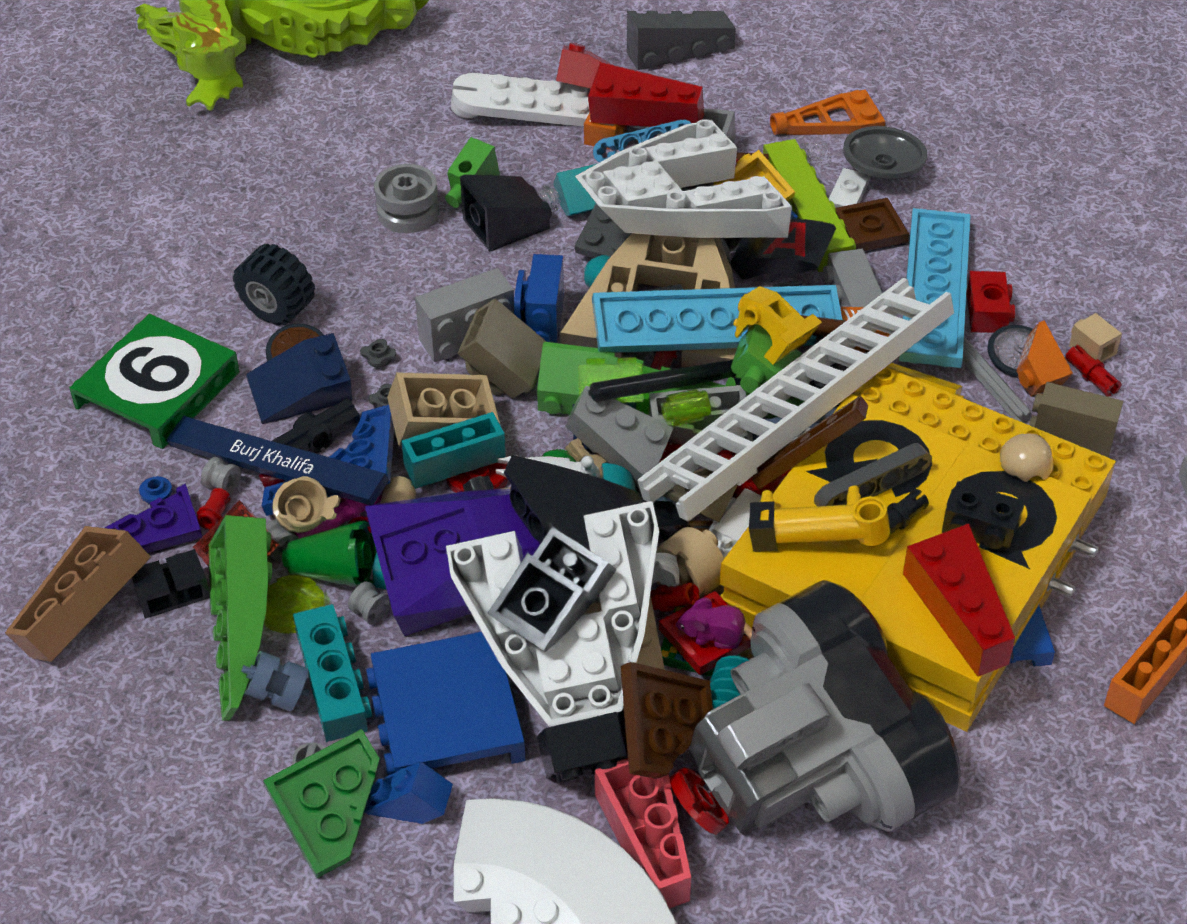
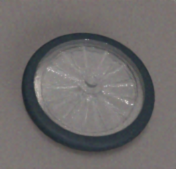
(1007, 347)

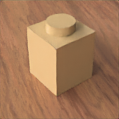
(1096, 337)

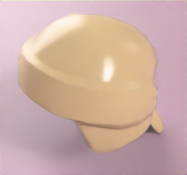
(303, 505)

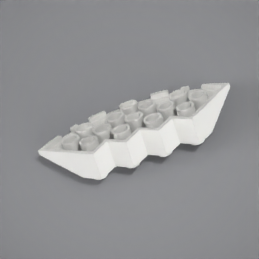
(548, 869)

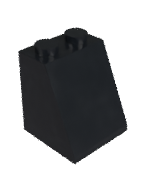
(502, 209)

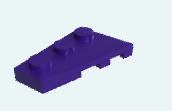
(164, 523)

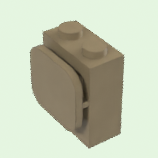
(502, 349)

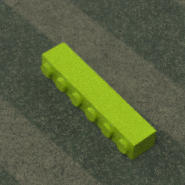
(810, 196)

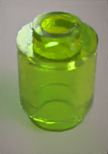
(686, 407)

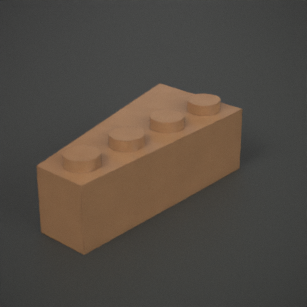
(76, 590)

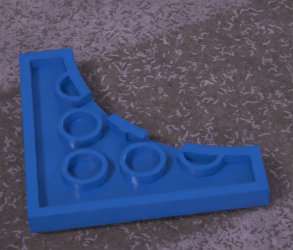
(369, 449)

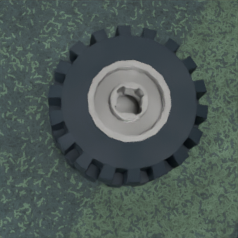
(274, 284)

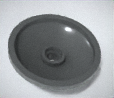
(885, 152)

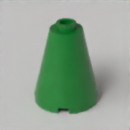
(333, 555)

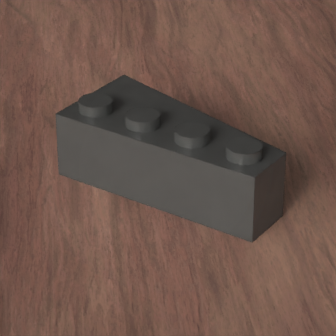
(674, 37)

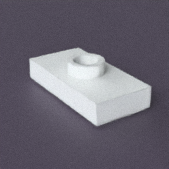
(849, 188)

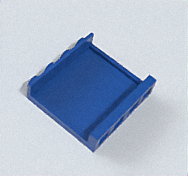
(444, 703)

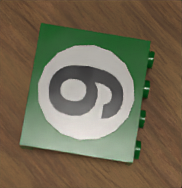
(157, 376)

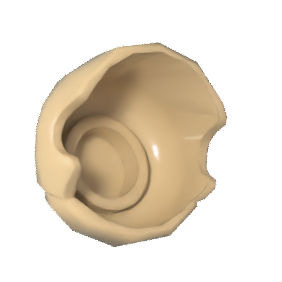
(1027, 457)

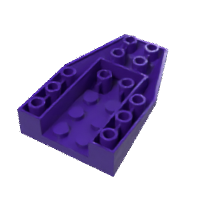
(413, 550)

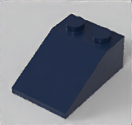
(300, 380)

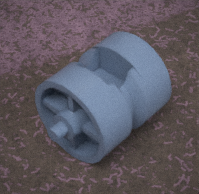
(276, 681)

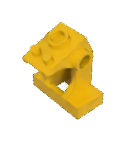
(778, 318)

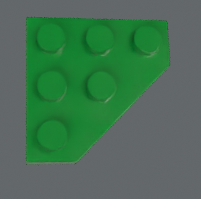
(326, 799)

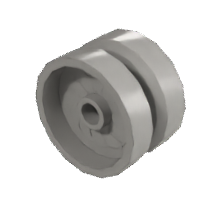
(406, 198)

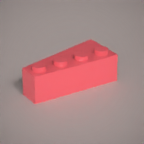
(646, 827)

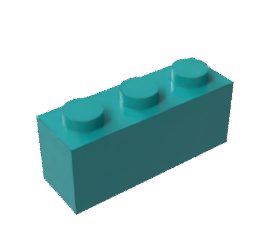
(453, 450)

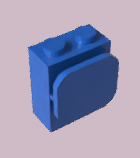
(541, 297)

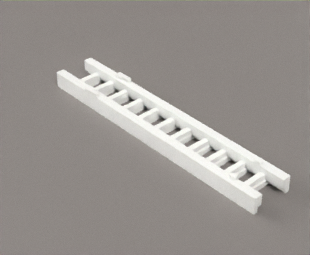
(793, 381)

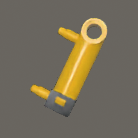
(859, 520)

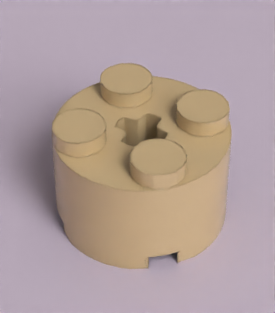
(696, 558)

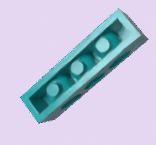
(331, 673)

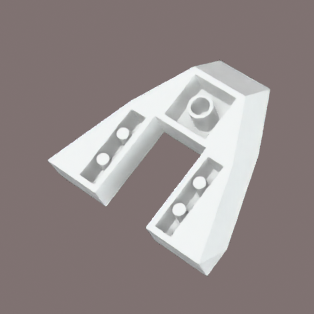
(645, 181)
(582, 669)

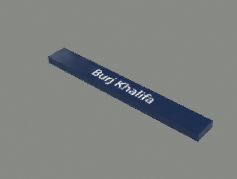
(277, 459)

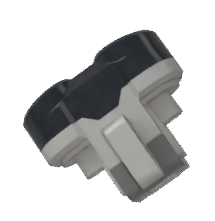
(824, 722)

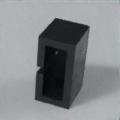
(170, 584)

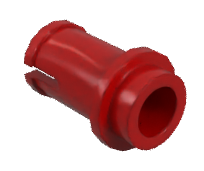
(213, 509)

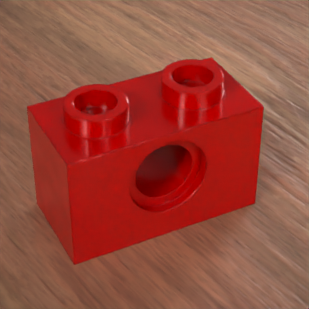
(989, 301)

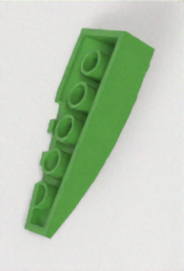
(559, 377)
(239, 599)

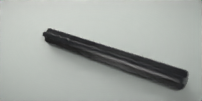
(660, 380)

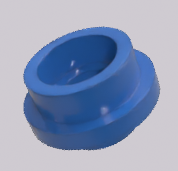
(154, 488)

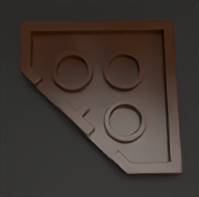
(660, 716)

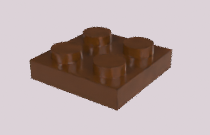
(873, 224)

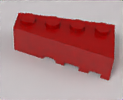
(641, 98)
(961, 597)

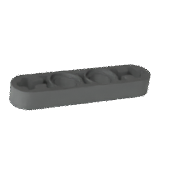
(877, 476)

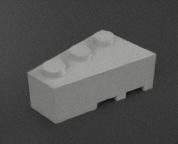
(619, 433)

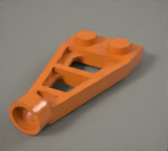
(856, 104)

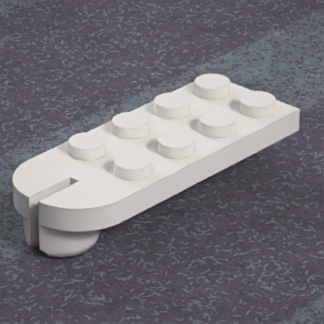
(519, 99)

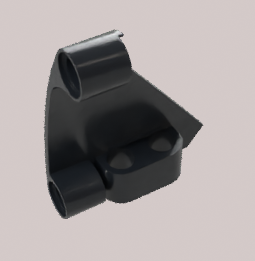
(560, 498)

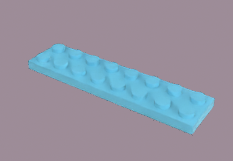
(939, 266)
(691, 317)

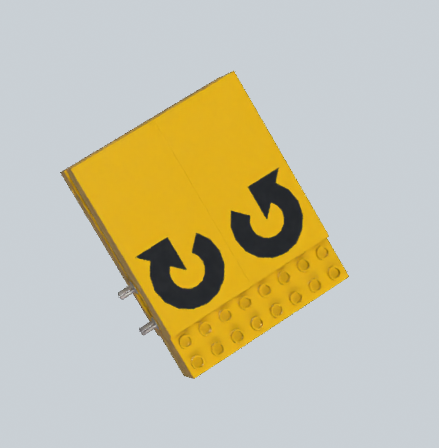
(963, 448)

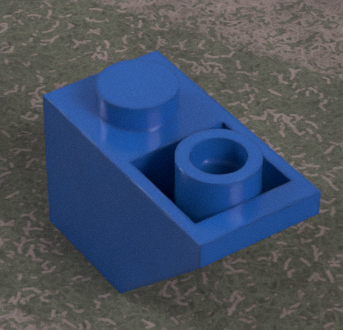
(410, 795)

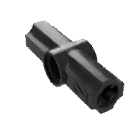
(319, 430)

